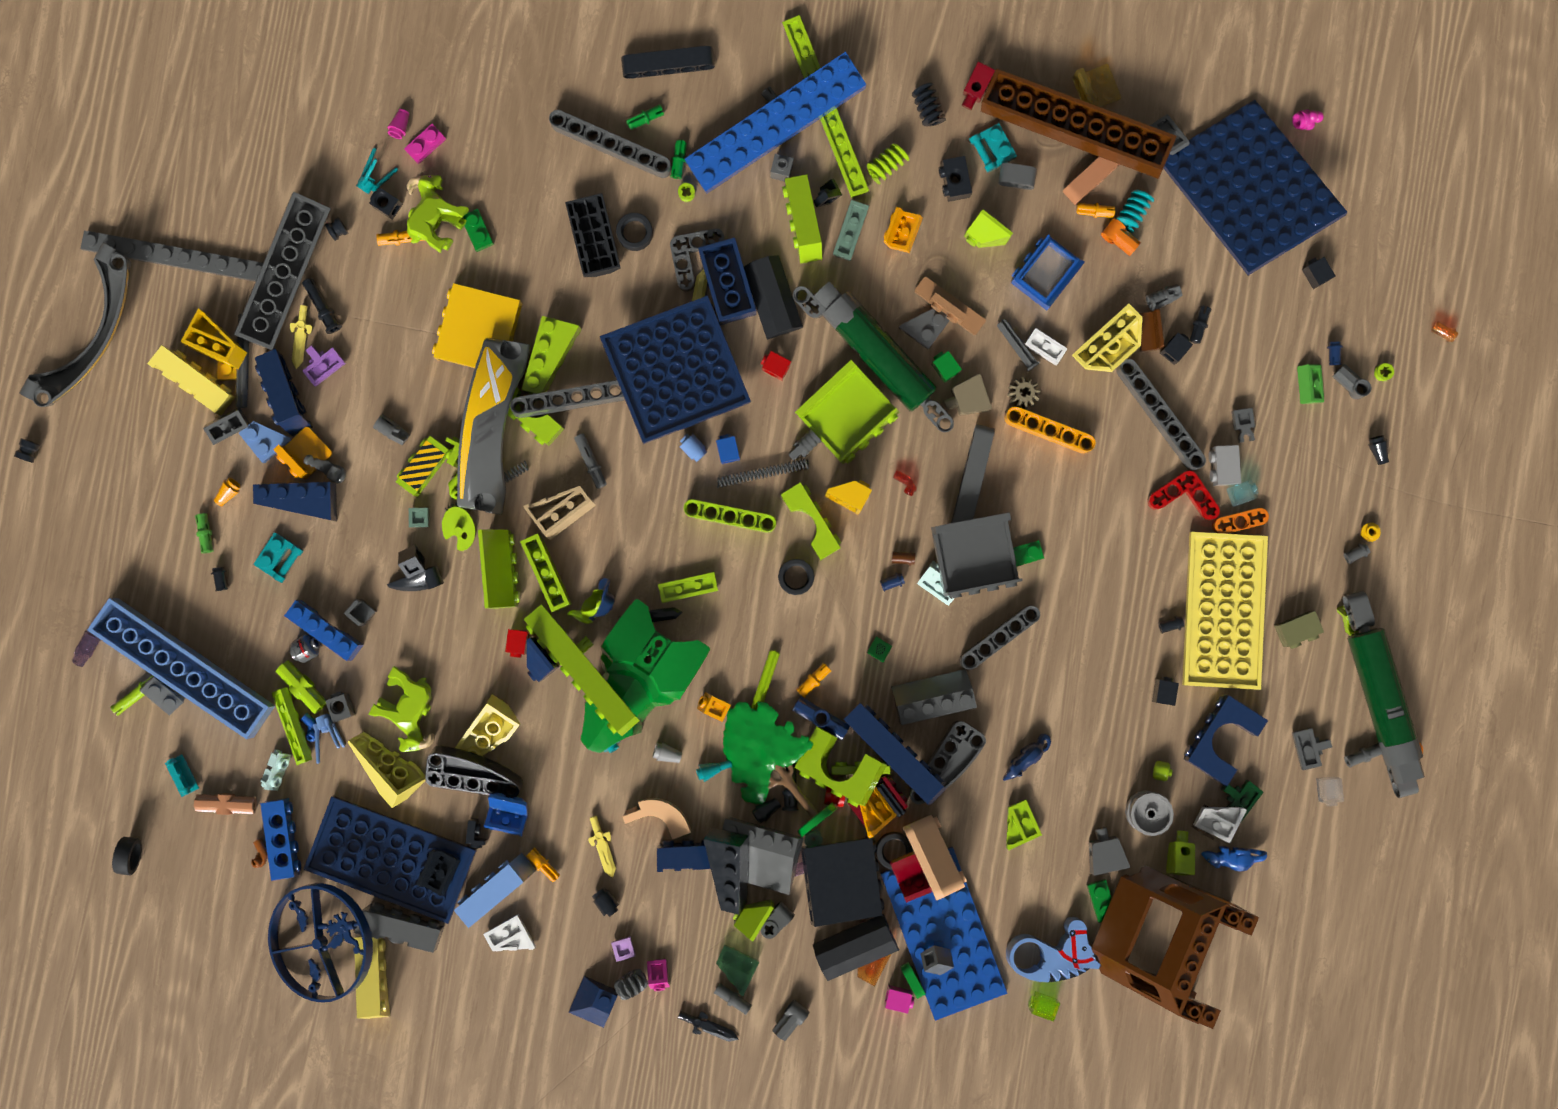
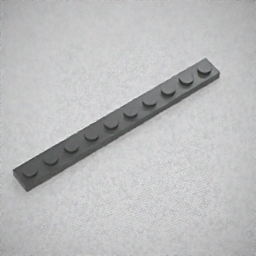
(174, 256)

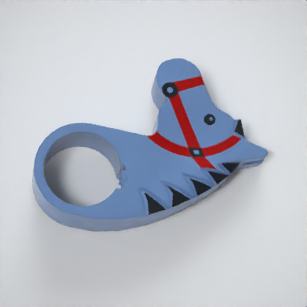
(1066, 960)

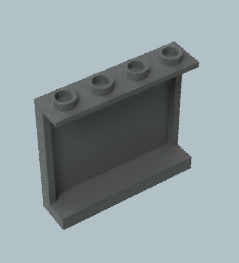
(975, 555)

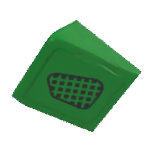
(879, 649)

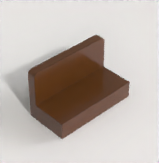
(1152, 331)

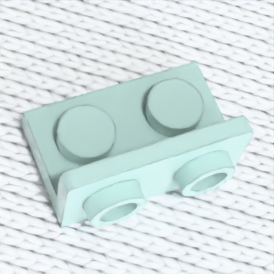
(932, 583)

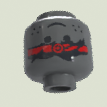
(305, 648)

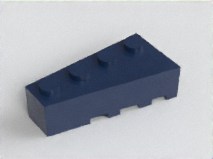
(281, 392)
(309, 499)

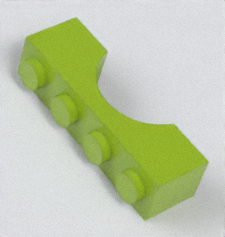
(544, 427)
(798, 499)

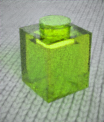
(1043, 1006)

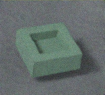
(418, 517)

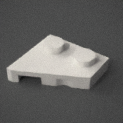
(510, 936)

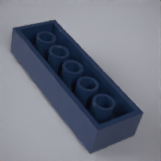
(892, 751)

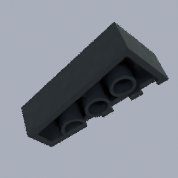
(729, 867)

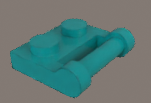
(997, 143)
(273, 554)

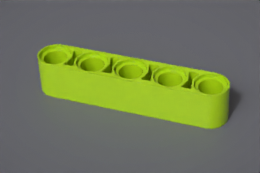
(722, 510)

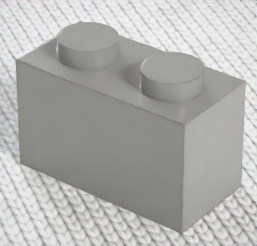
(1225, 465)

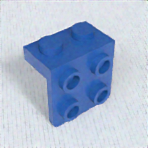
(506, 814)

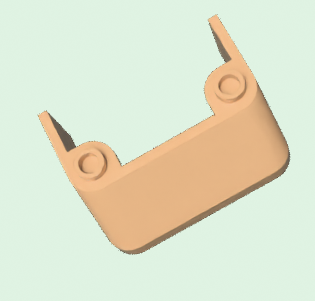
(934, 857)

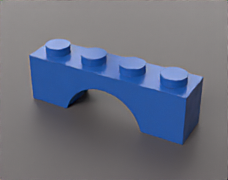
(323, 631)

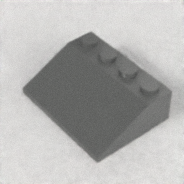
(771, 854)

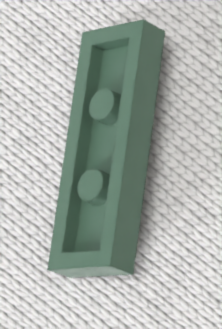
(850, 230)

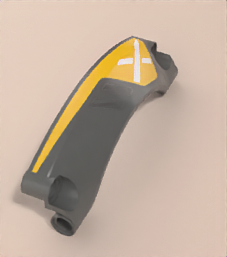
(64, 379)
(483, 424)

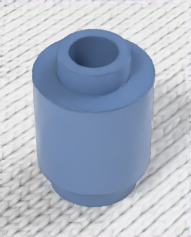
(693, 447)

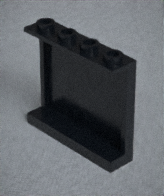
(842, 881)

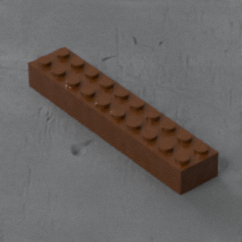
(1077, 123)

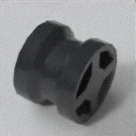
(336, 228)

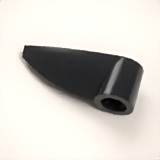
(425, 580)

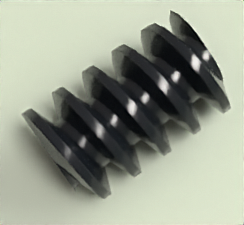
(927, 105)

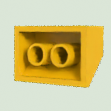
(850, 495)

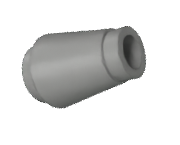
(666, 753)

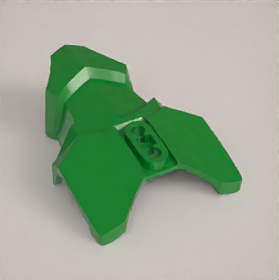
(636, 682)

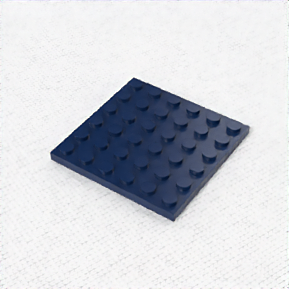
(675, 369)

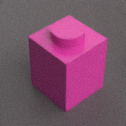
(898, 999)

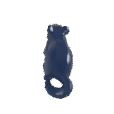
(1029, 755)

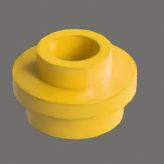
(1365, 532)

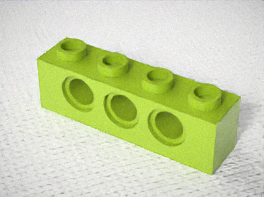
(546, 572)

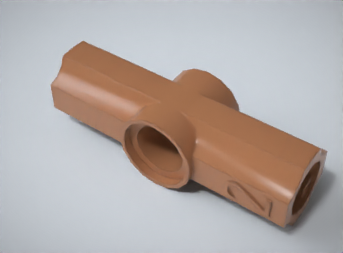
(225, 804)

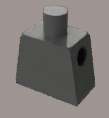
(1106, 853)

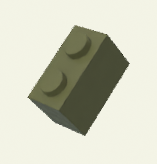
(1298, 629)

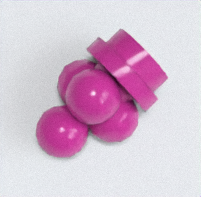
(1306, 119)

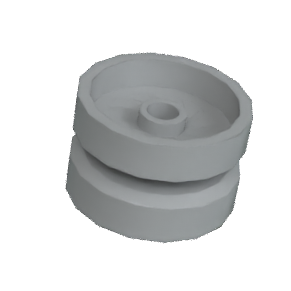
(1160, 817)

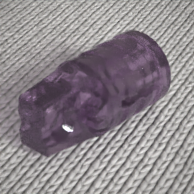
(85, 648)

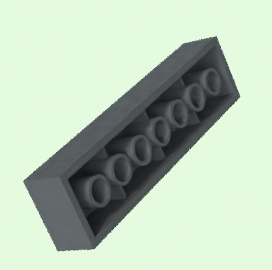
(282, 271)

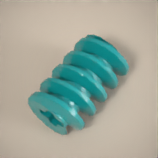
(1133, 208)

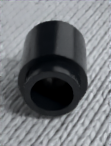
(605, 902)

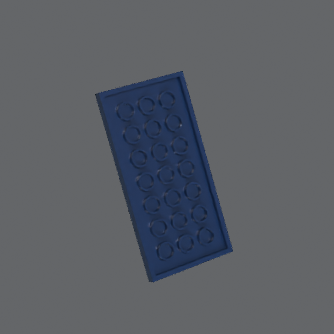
(384, 858)

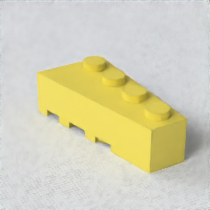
(192, 379)
(372, 994)

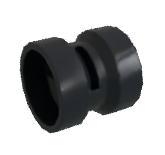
(26, 450)

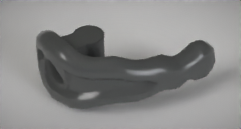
(333, 472)

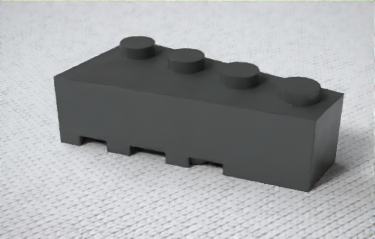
(402, 927)

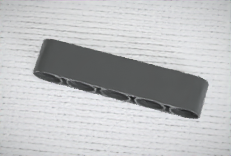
(1009, 635)

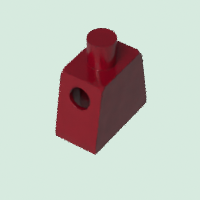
(980, 79)

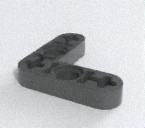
(684, 254)

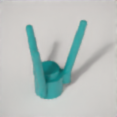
(365, 182)

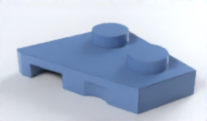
(263, 440)

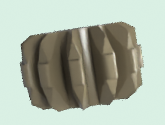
(1019, 386)

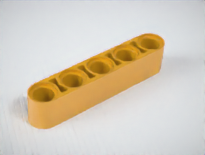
(1059, 430)

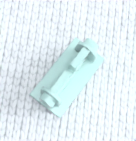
(273, 778)

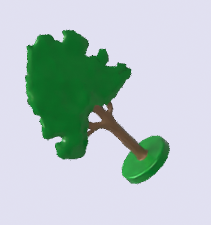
(760, 747)

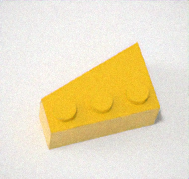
(213, 341)

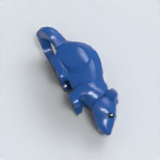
(1237, 859)

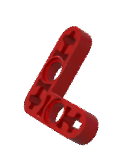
(1190, 490)

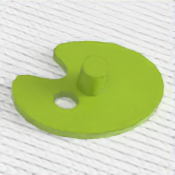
(455, 522)

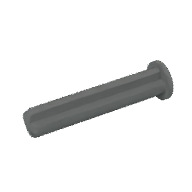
(1017, 344)

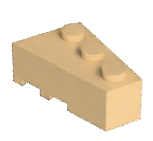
(559, 511)

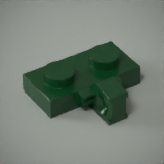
(1243, 797)

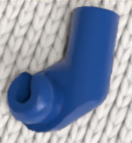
(309, 721)

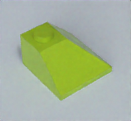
(987, 232)
(753, 918)

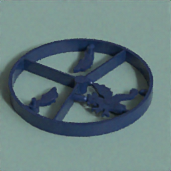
(320, 942)

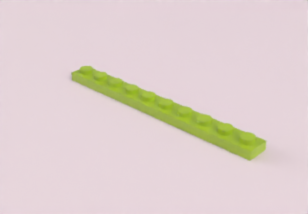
(831, 122)

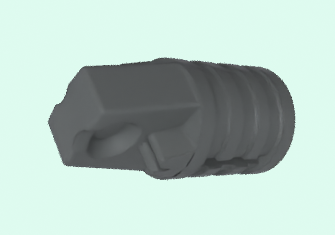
(1163, 297)
(391, 430)
(805, 445)

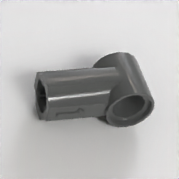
(1350, 380)
(793, 1016)

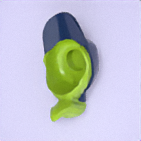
(597, 605)

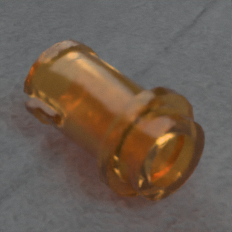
(1445, 332)

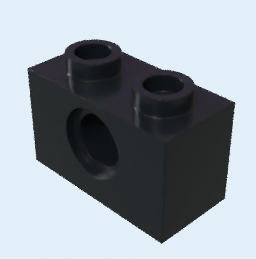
(958, 168)

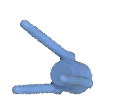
(326, 725)

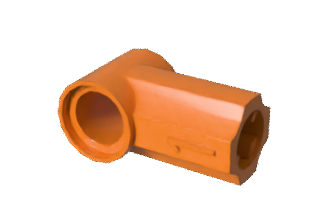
(1117, 234)

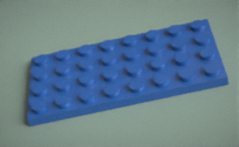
(951, 925)

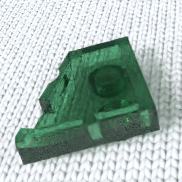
(737, 967)

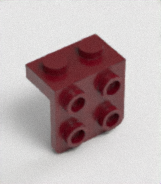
(910, 877)

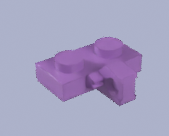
(322, 364)

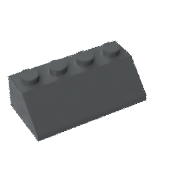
(933, 697)

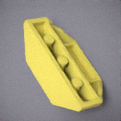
(1112, 342)

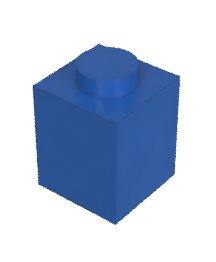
(727, 449)

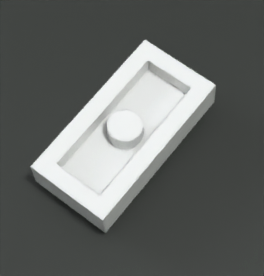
(1045, 346)

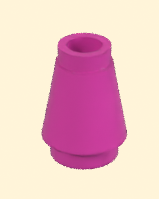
(398, 125)

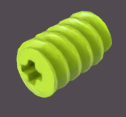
(886, 161)

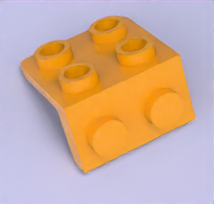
(303, 444)

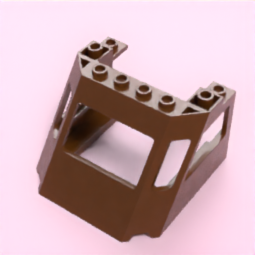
(1188, 946)

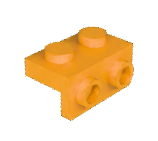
(902, 230)

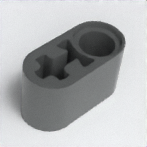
(1017, 176)

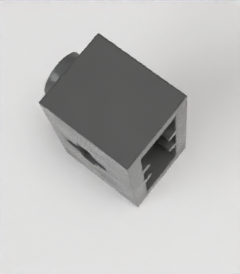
(226, 425)

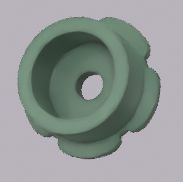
(818, 838)

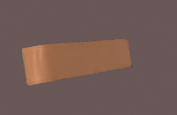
(1089, 179)

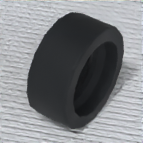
(620, 230)
(810, 574)
(884, 839)
(126, 856)

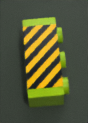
(422, 466)

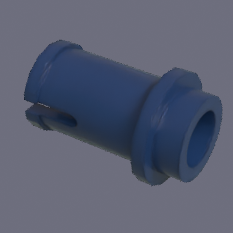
(1334, 353)
(893, 581)

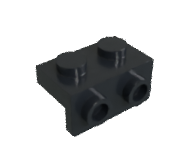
(438, 871)

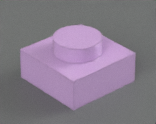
(623, 948)

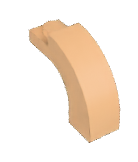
(663, 809)

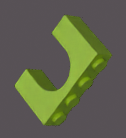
(857, 788)

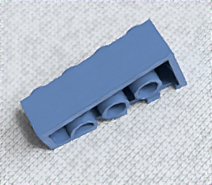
(494, 890)

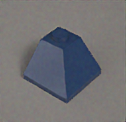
(538, 661)
(593, 1001)

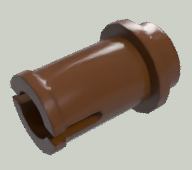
(903, 558)

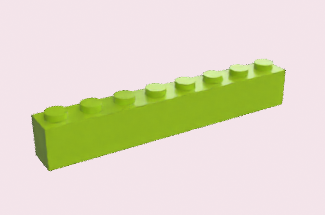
(582, 671)

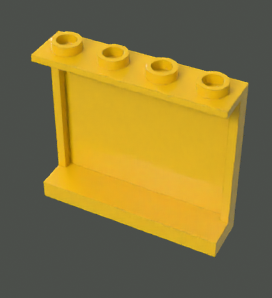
(472, 318)

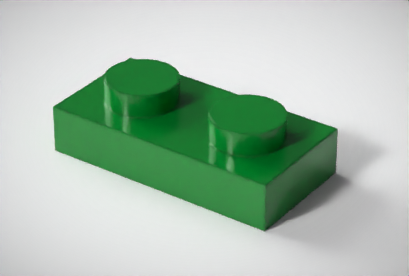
(477, 230)
(1028, 553)
(1100, 898)

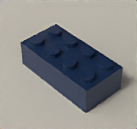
(727, 281)

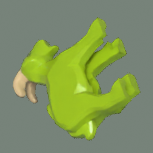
(430, 212)
(408, 711)

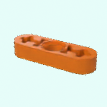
(1225, 519)

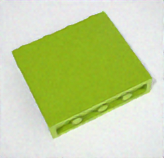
(847, 412)

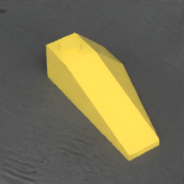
(389, 773)

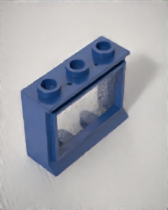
(1046, 272)

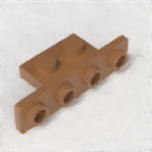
(948, 304)

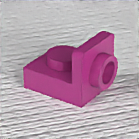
(658, 974)

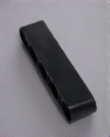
(667, 62)

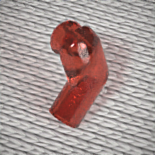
(907, 481)

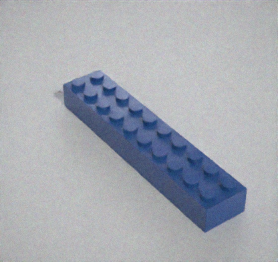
(776, 123)

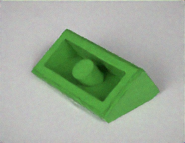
(1310, 384)

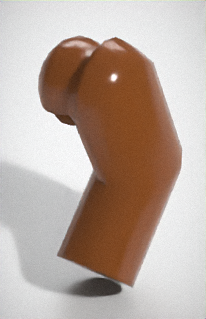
(261, 856)

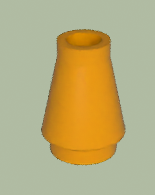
(227, 491)

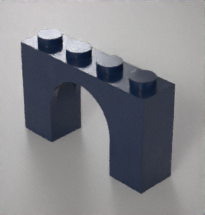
(1201, 752)

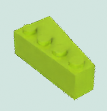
(803, 217)
(548, 354)

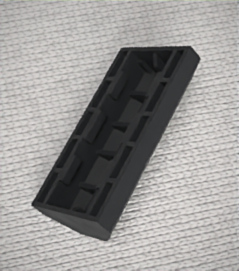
(593, 236)
(772, 296)
(855, 947)

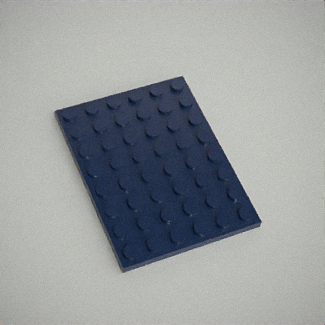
(1253, 187)

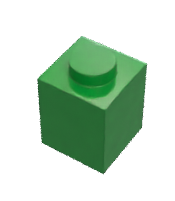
(945, 366)

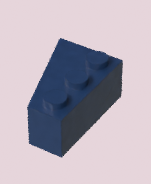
(682, 855)

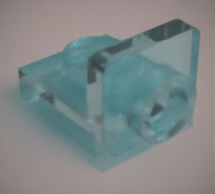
(1242, 492)

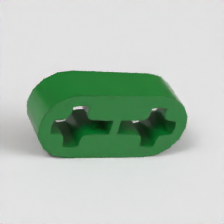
(912, 980)

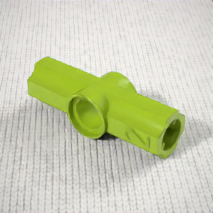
(301, 686)

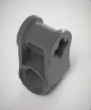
(779, 918)

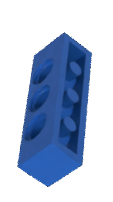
(272, 830)

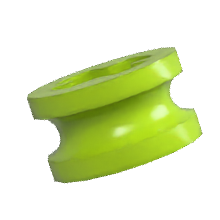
(685, 186)
(1379, 376)

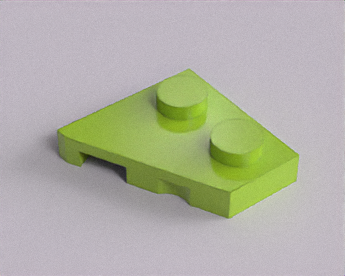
(1020, 825)

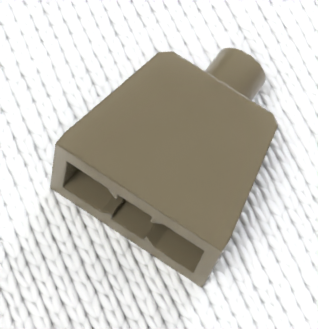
(969, 397)

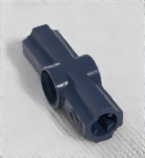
(832, 724)

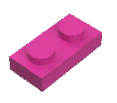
(425, 143)

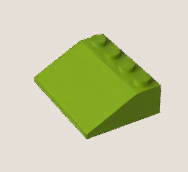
(498, 568)

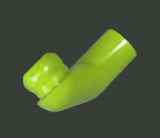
(452, 485)

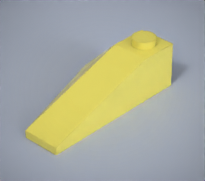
(489, 728)

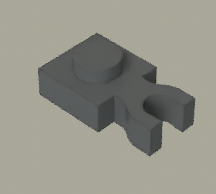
(1243, 421)

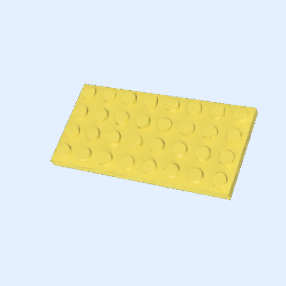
(1225, 610)

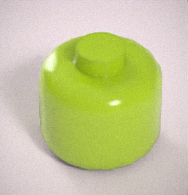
(1162, 771)

